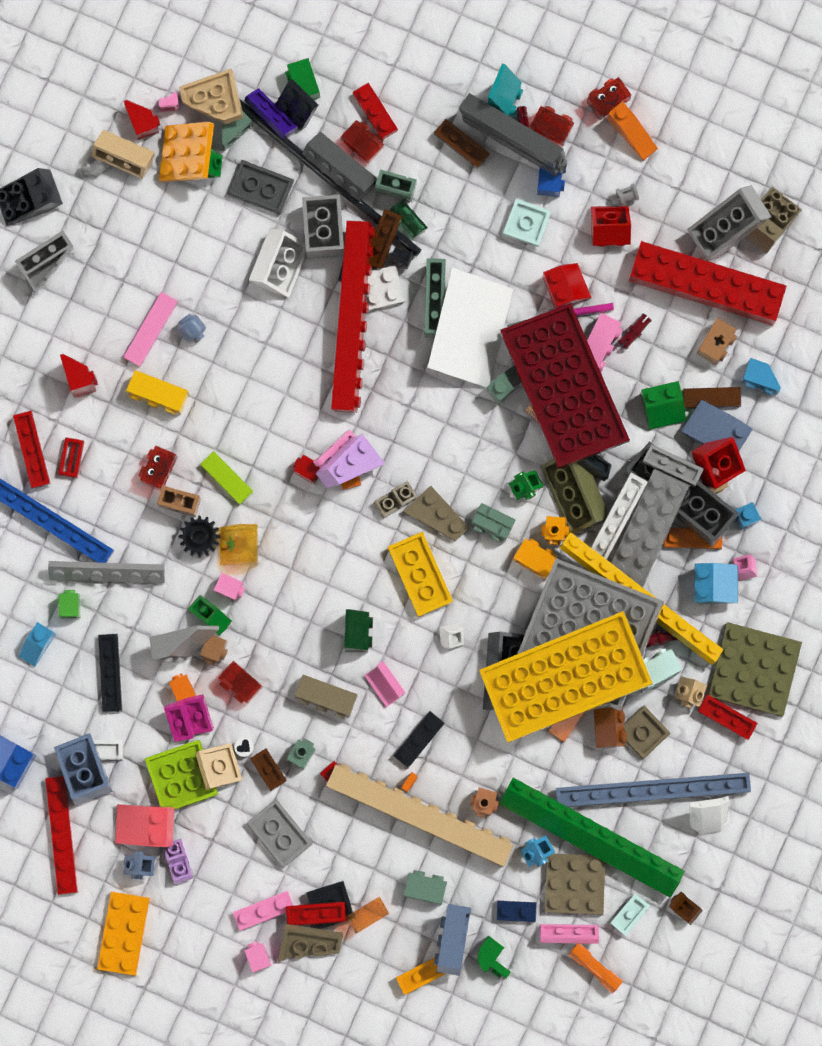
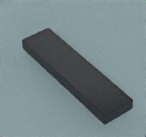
(110, 672)

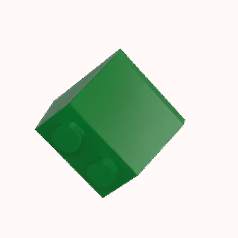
(663, 405)

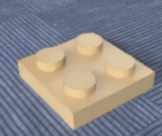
(218, 766)

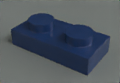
(516, 911)

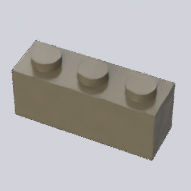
(325, 696)

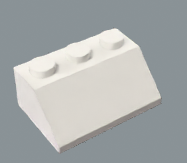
(278, 262)

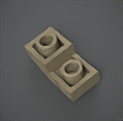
(395, 499)

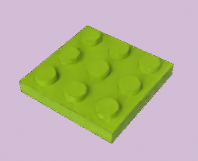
(178, 776)

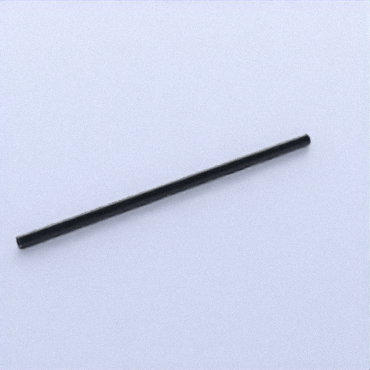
(297, 152)

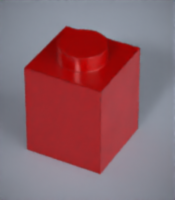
(306, 469)

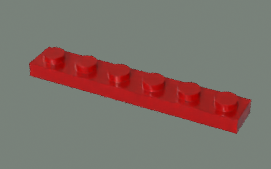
(61, 835)

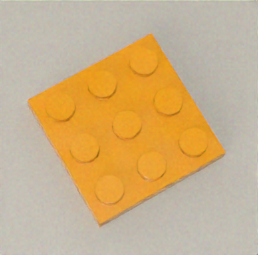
(186, 152)

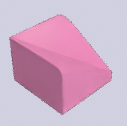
(169, 103)
(746, 567)

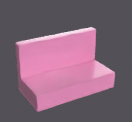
(385, 684)

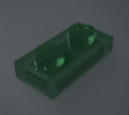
(410, 220)

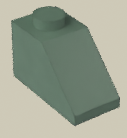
(233, 131)
(504, 385)

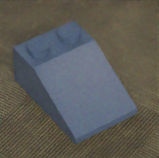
(713, 424)
(83, 769)

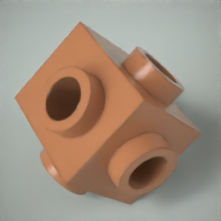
(487, 795)

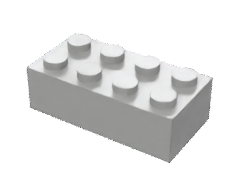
(729, 222)

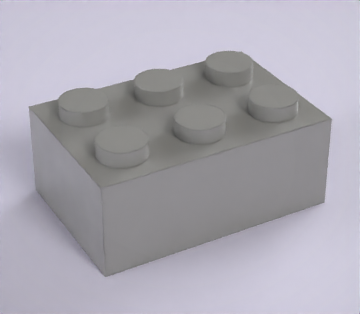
(323, 226)

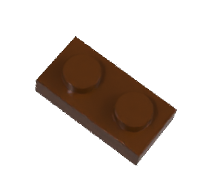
(268, 769)

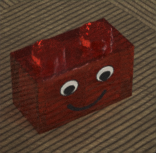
(608, 97)
(158, 467)

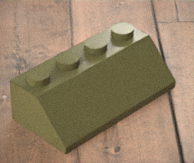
(575, 496)

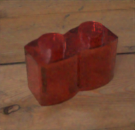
(363, 141)
(240, 683)

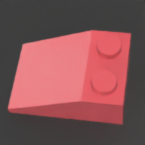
(145, 825)

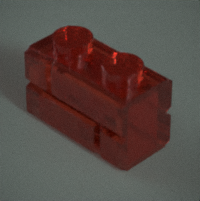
(552, 125)

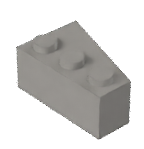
(44, 260)

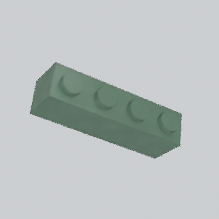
(434, 294)

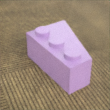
(349, 461)

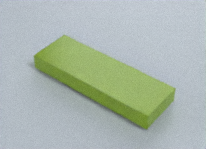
(227, 478)

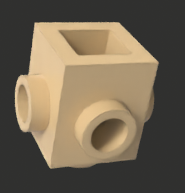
(690, 692)

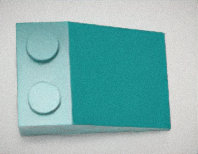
(505, 91)

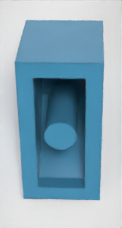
(36, 644)

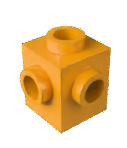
(555, 523)

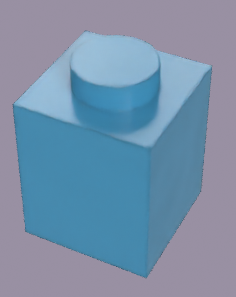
(747, 516)

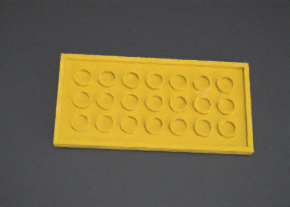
(566, 677)

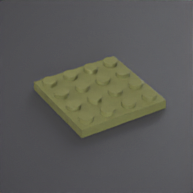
(755, 669)

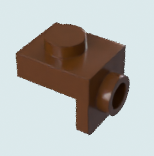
(685, 908)

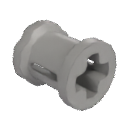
(627, 194)

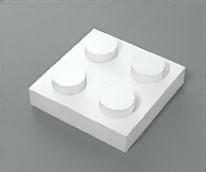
(384, 289)

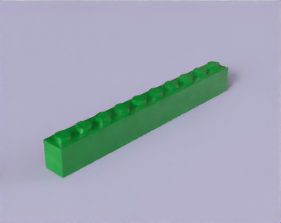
(592, 837)

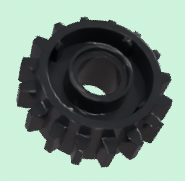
(207, 543)

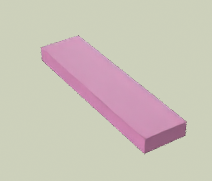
(150, 329)

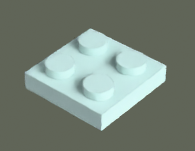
(527, 222)

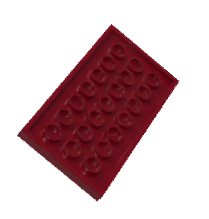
(564, 386)

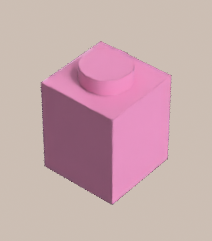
(229, 587)
(257, 956)

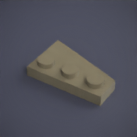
(305, 941)

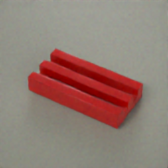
(78, 461)

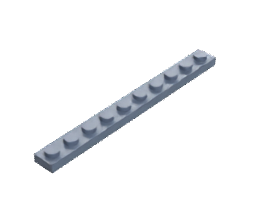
(654, 789)

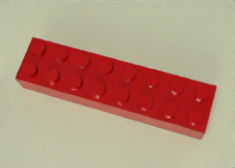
(707, 283)

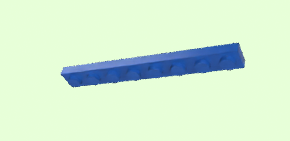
(54, 523)

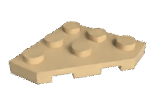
(214, 97)

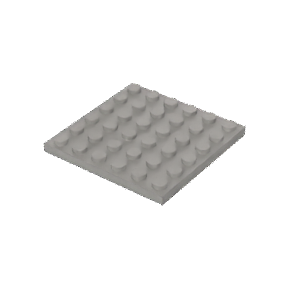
(580, 598)

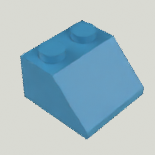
(716, 583)

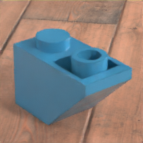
(760, 375)

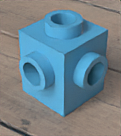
(537, 851)

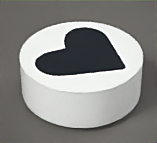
(244, 747)

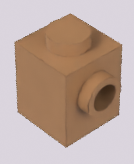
(214, 650)

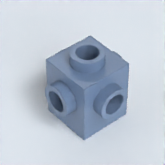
(139, 865)

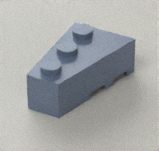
(453, 940)

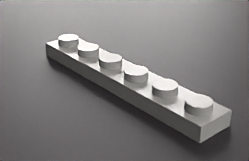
(106, 572)

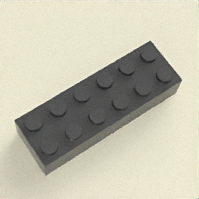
(700, 509)

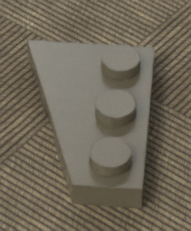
(437, 514)

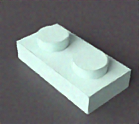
(630, 914)

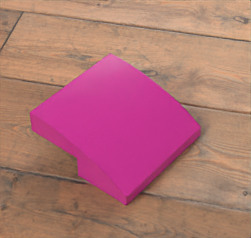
(188, 718)

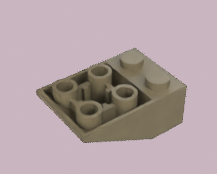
(782, 215)

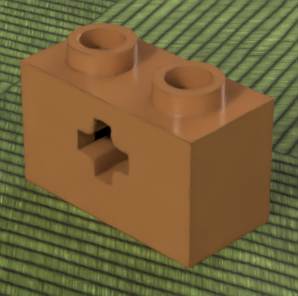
(721, 331)
(179, 501)

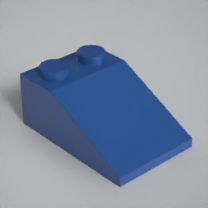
(14, 762)

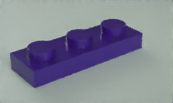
(270, 113)

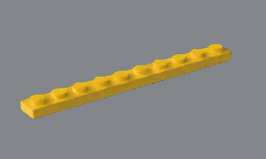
(667, 618)

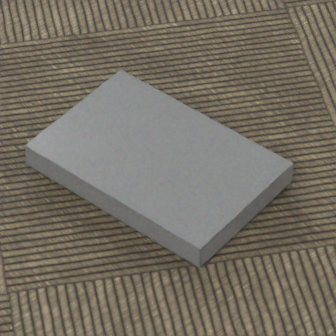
(279, 833)

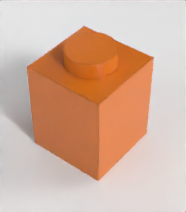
(182, 687)

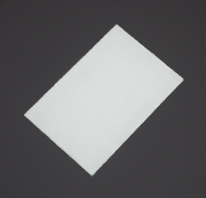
(470, 328)

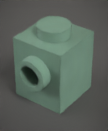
(301, 753)

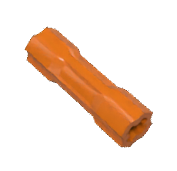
(605, 976)

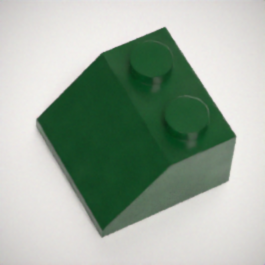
(357, 631)

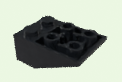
(29, 196)

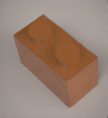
(609, 728)

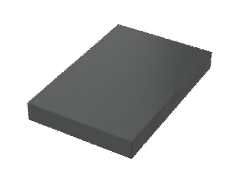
(261, 187)

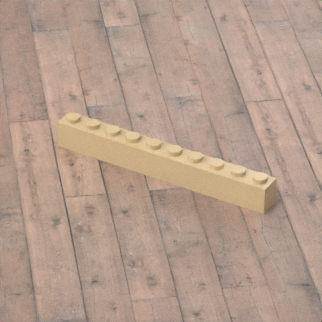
(419, 815)

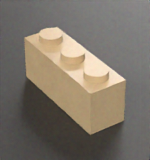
(122, 154)

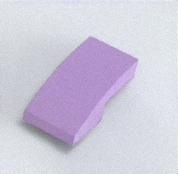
(178, 862)

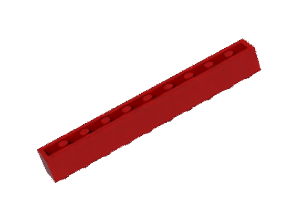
(352, 316)

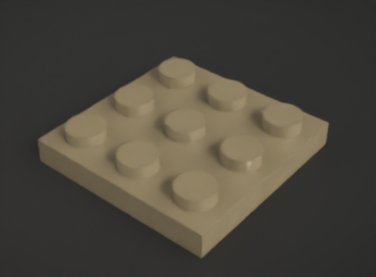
(574, 884)

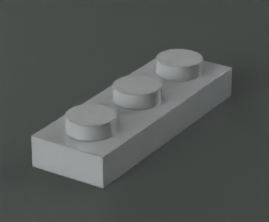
(673, 465)

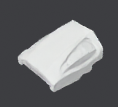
(709, 815)

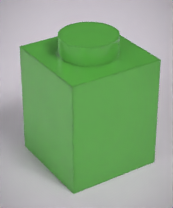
(69, 604)

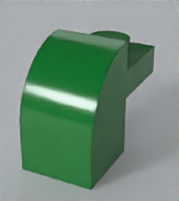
(487, 957)

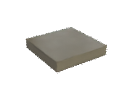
(644, 732)

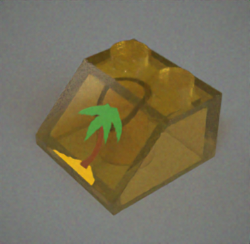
(239, 544)

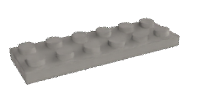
(649, 526)

